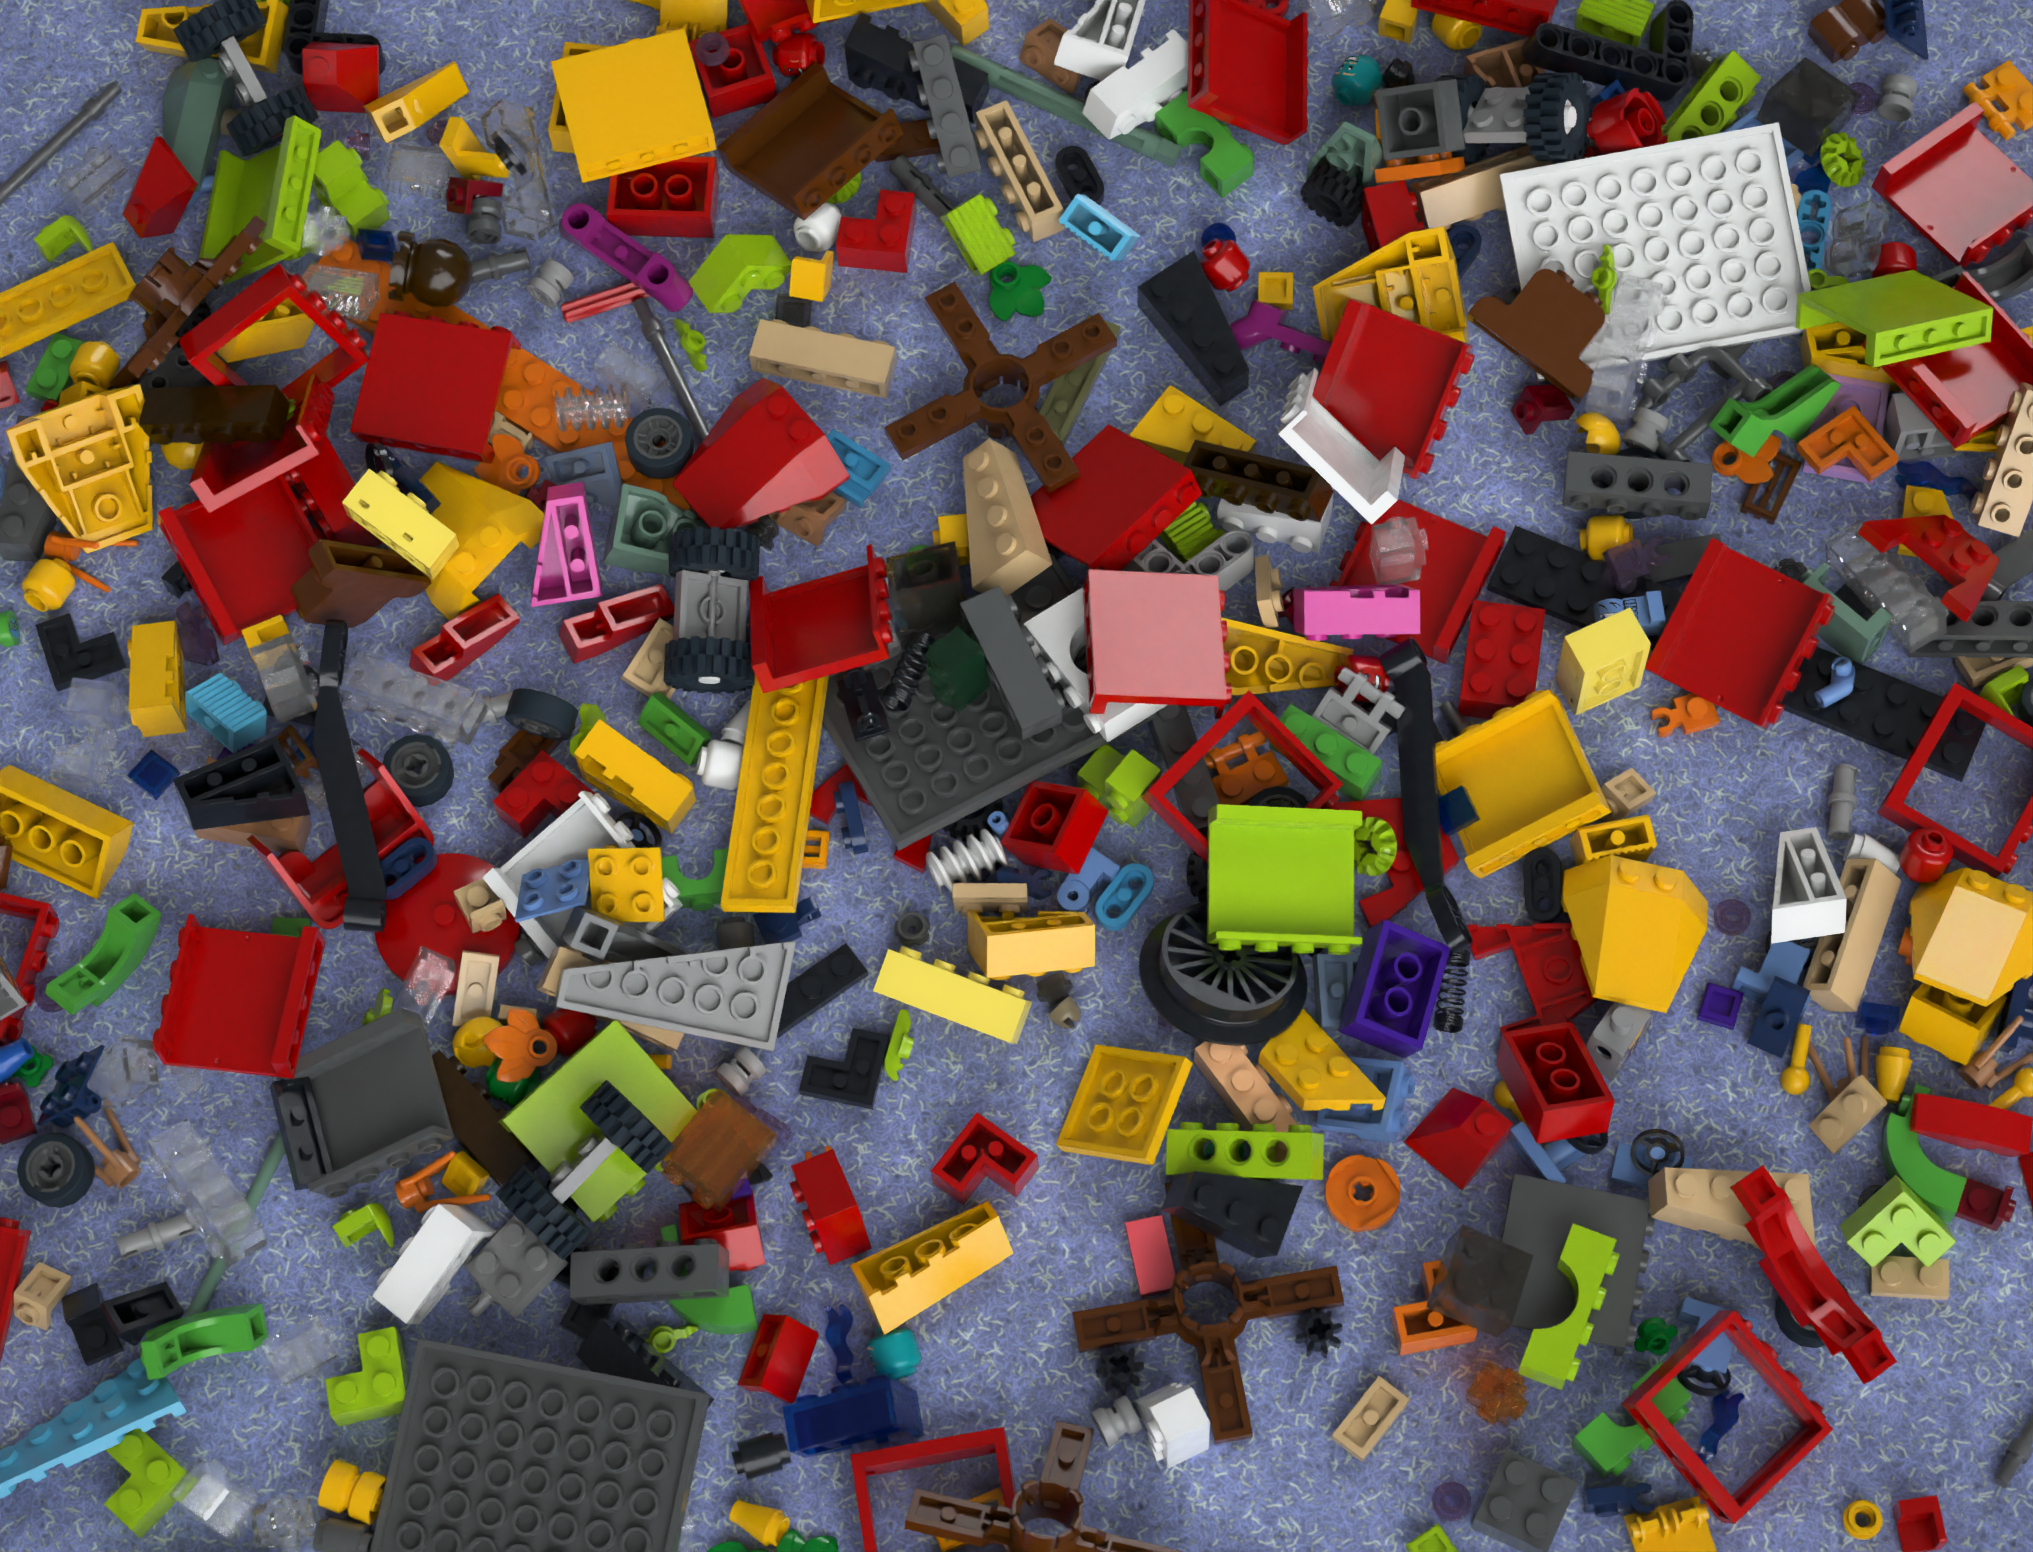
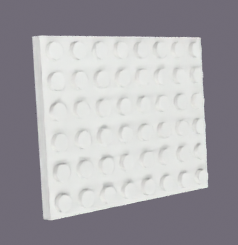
(1690, 213)

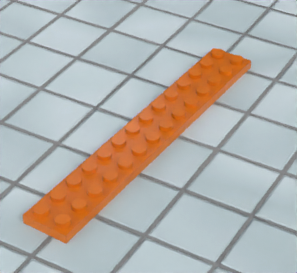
(527, 384)

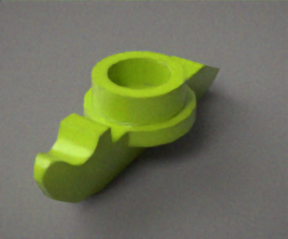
(1605, 278)
(1820, 280)
(692, 343)
(899, 1046)
(664, 1337)

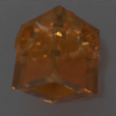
(1494, 1382)

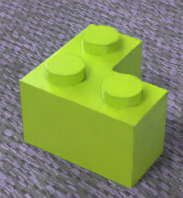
(343, 185)
(736, 268)
(1119, 783)
(1896, 1217)
(378, 1388)
(152, 1479)

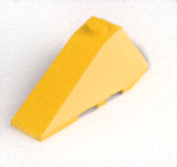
(1278, 661)

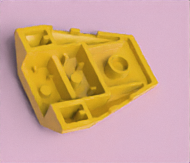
(1408, 278)
(91, 464)
(487, 529)
(1634, 928)
(1972, 935)

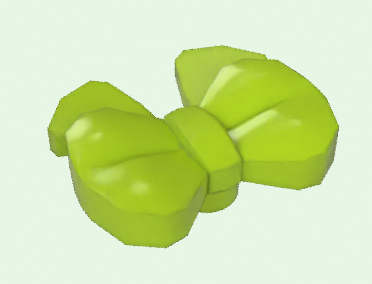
(589, 716)
(382, 1007)

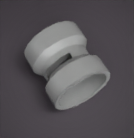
(1897, 97)
(549, 283)
(1646, 429)
(741, 1071)
(1116, 1421)

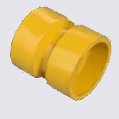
(348, 1490)

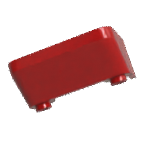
(322, 885)

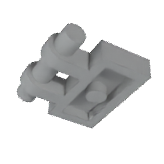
(1352, 720)

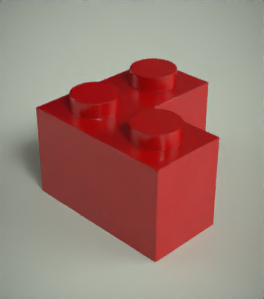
(880, 242)
(536, 792)
(980, 1153)
(830, 1208)

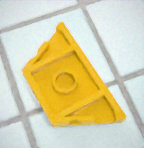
(1316, 1069)

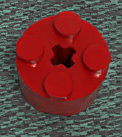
(1627, 122)

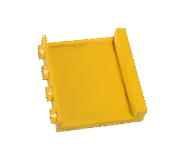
(633, 105)
(1523, 780)

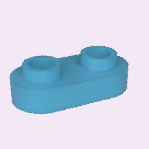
(1122, 897)

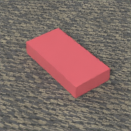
(1151, 1255)

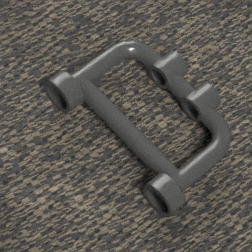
(1682, 371)

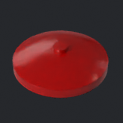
(432, 919)

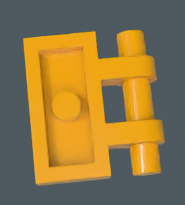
(2011, 92)

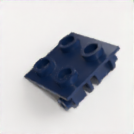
(1906, 24)
(70, 1093)

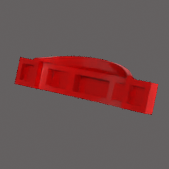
(1806, 1280)

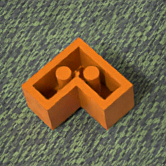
(1424, 1329)

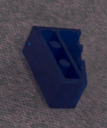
(851, 1416)

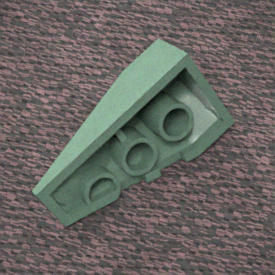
(194, 111)
(1352, 151)
(642, 530)

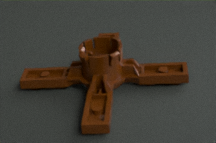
(174, 291)
(984, 368)
(1215, 1343)
(1053, 1498)

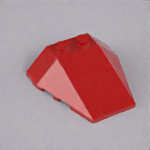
(759, 461)

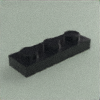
(820, 986)
(301, 1131)

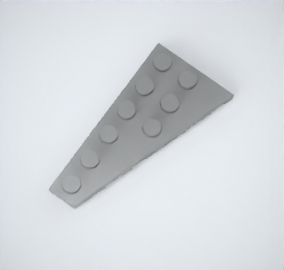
(708, 994)

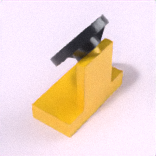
(470, 156)

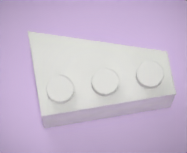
(1174, 1423)

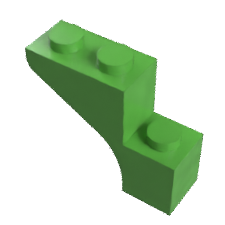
(1787, 409)

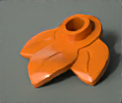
(507, 465)
(1747, 468)
(515, 1043)

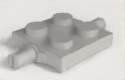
(512, 1269)

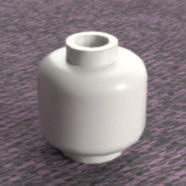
(819, 229)
(720, 764)

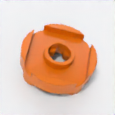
(1367, 1172)

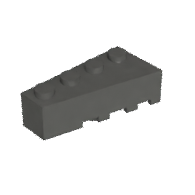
(23, 516)
(1011, 663)

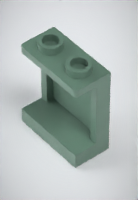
(1847, 630)

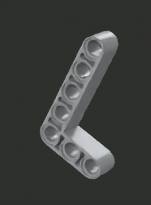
(1228, 557)

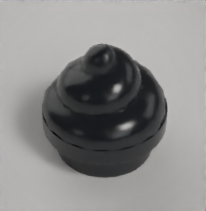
(1398, 74)

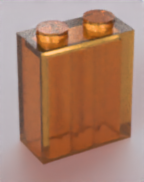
(718, 1151)

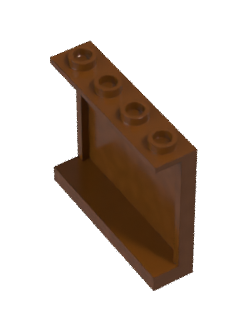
(808, 142)

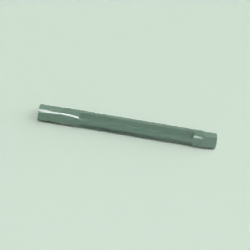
(1066, 107)

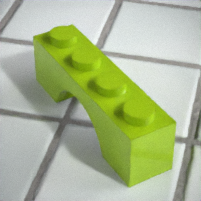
(1552, 1350)

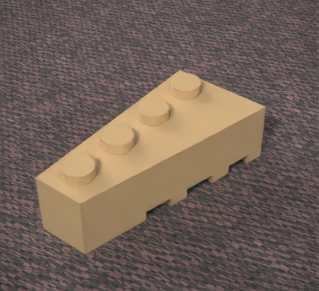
(1001, 521)
(1707, 1202)

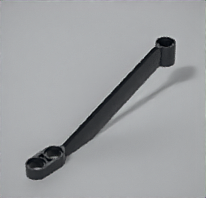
(1419, 785)
(344, 793)

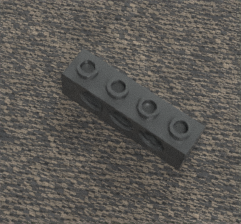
(1653, 475)
(1993, 630)
(706, 1280)

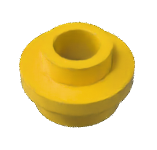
(1868, 1509)

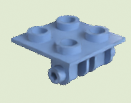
(553, 889)

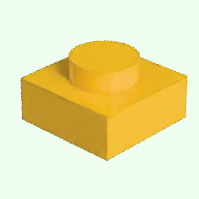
(1276, 289)
(464, 1176)

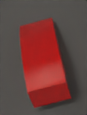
(615, 622)
(464, 639)
(1971, 1125)

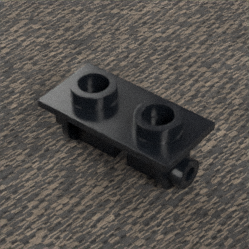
(862, 704)

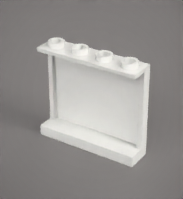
(1336, 454)
(568, 838)

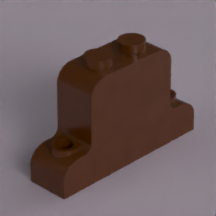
(1546, 328)
(353, 582)

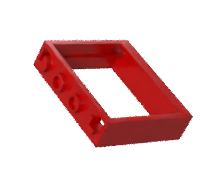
(249, 307)
(1275, 732)
(1910, 819)
(34, 957)
(1783, 1383)
(926, 1454)

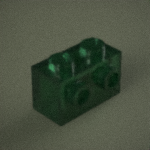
(956, 670)

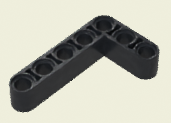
(299, 36)
(1601, 61)

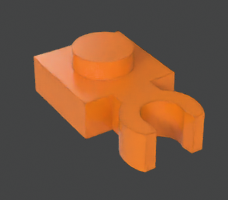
(1689, 712)

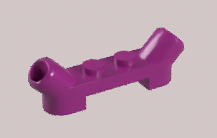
(625, 256)
(1267, 322)

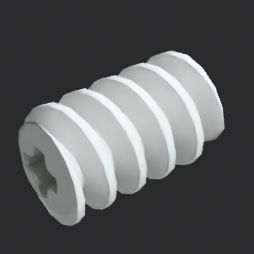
(966, 860)

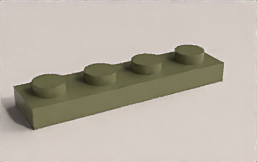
(1072, 391)

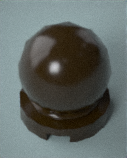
(432, 271)

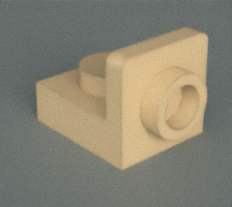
(1626, 795)
(480, 906)
(40, 1294)

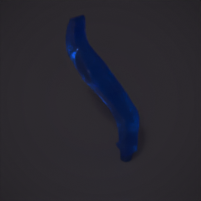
(1926, 474)
(836, 1337)
(1724, 1419)

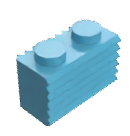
(1099, 228)
(226, 712)

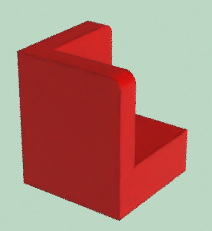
(1920, 1524)

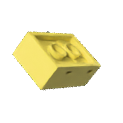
(401, 522)
(1602, 661)

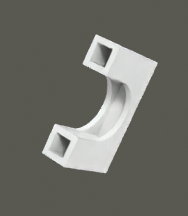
(1057, 639)

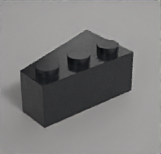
(242, 789)
(1234, 1209)
(619, 1351)

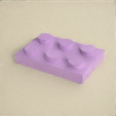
(1871, 402)

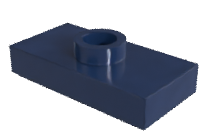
(1778, 1016)

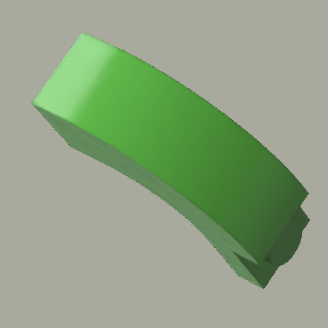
(120, 949)
(1905, 1158)
(715, 1315)
(202, 1336)

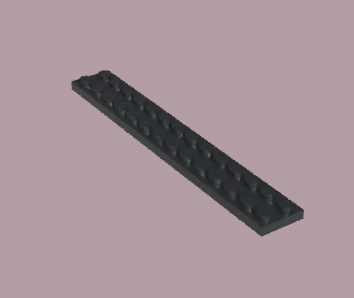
(1876, 712)

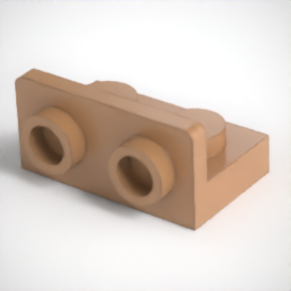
(1040, 52)
(811, 519)

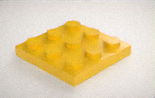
(1124, 1104)

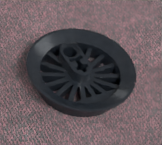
(1205, 1009)

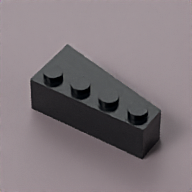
(882, 62)
(1193, 324)

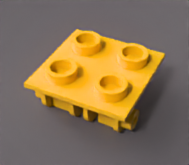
(694, 16)
(627, 883)
(1672, 1528)

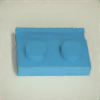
(863, 466)

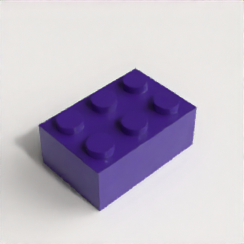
(1394, 989)

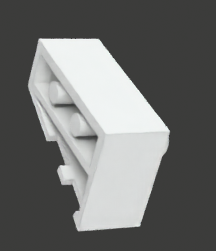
(1101, 38)
(1141, 91)
(1277, 526)
(1806, 890)
(431, 1261)

